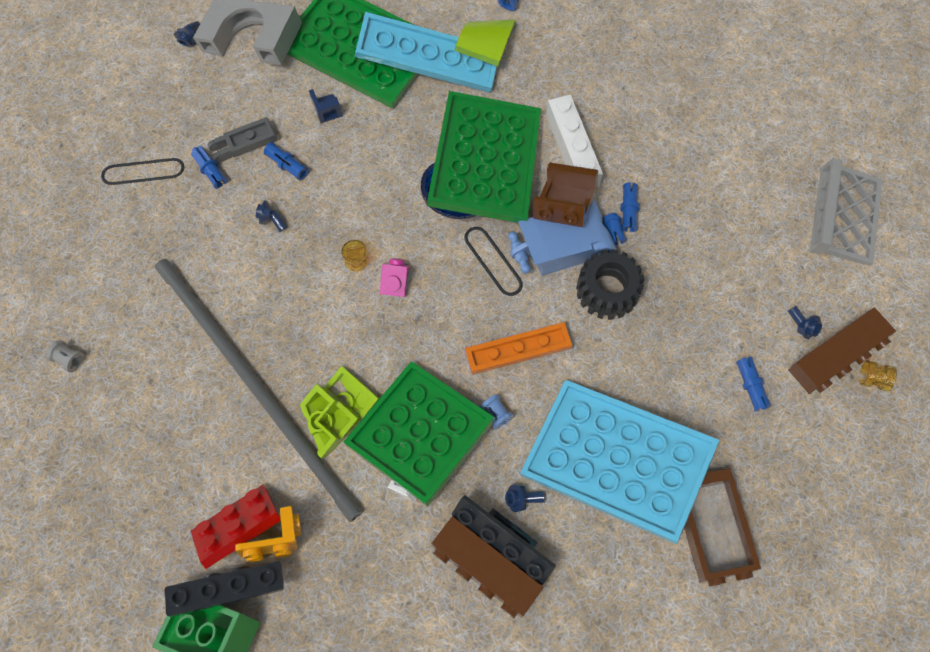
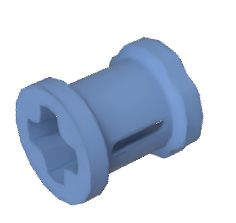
(497, 410)

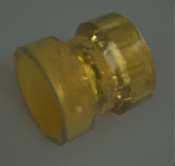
(355, 250)
(879, 376)

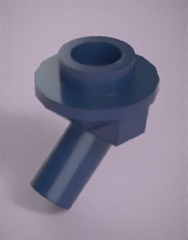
(185, 35)
(265, 212)
(806, 327)
(517, 497)

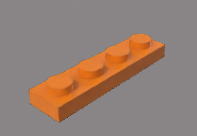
(518, 348)

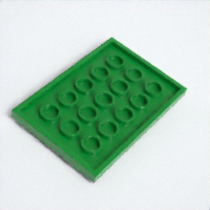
(329, 45)
(485, 158)

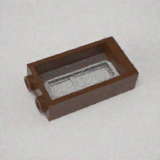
(720, 532)

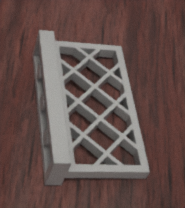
(827, 205)

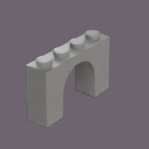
(228, 16)

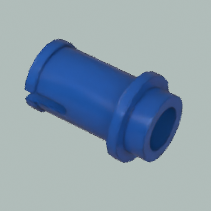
(613, 225)

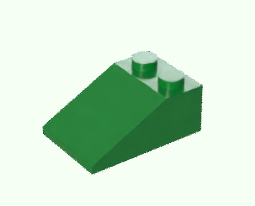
(207, 631)

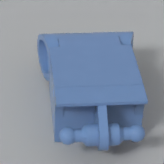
(560, 245)

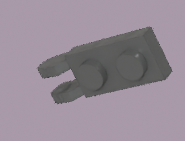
(242, 139)

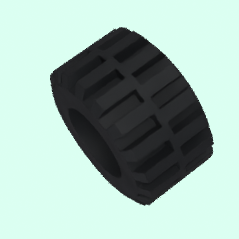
(611, 265)

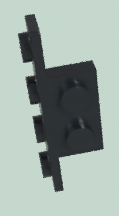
(504, 538)
(223, 588)

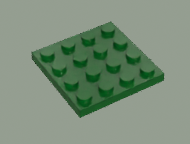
(419, 433)

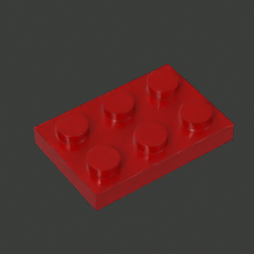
(234, 525)

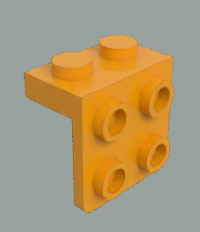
(280, 546)

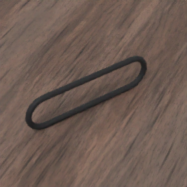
(145, 179)
(486, 268)

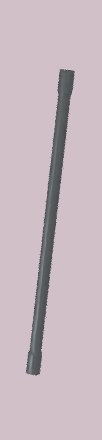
(342, 499)

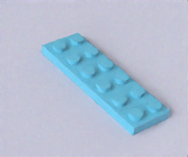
(421, 52)

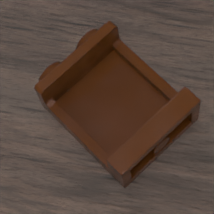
(566, 195)

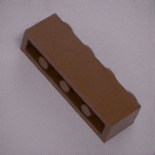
(842, 350)
(487, 567)

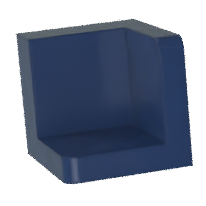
(326, 107)

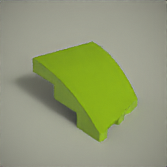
(485, 39)
(329, 416)

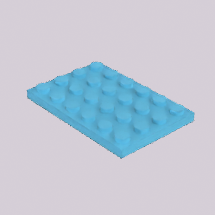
(621, 460)

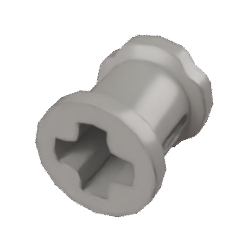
(65, 356)

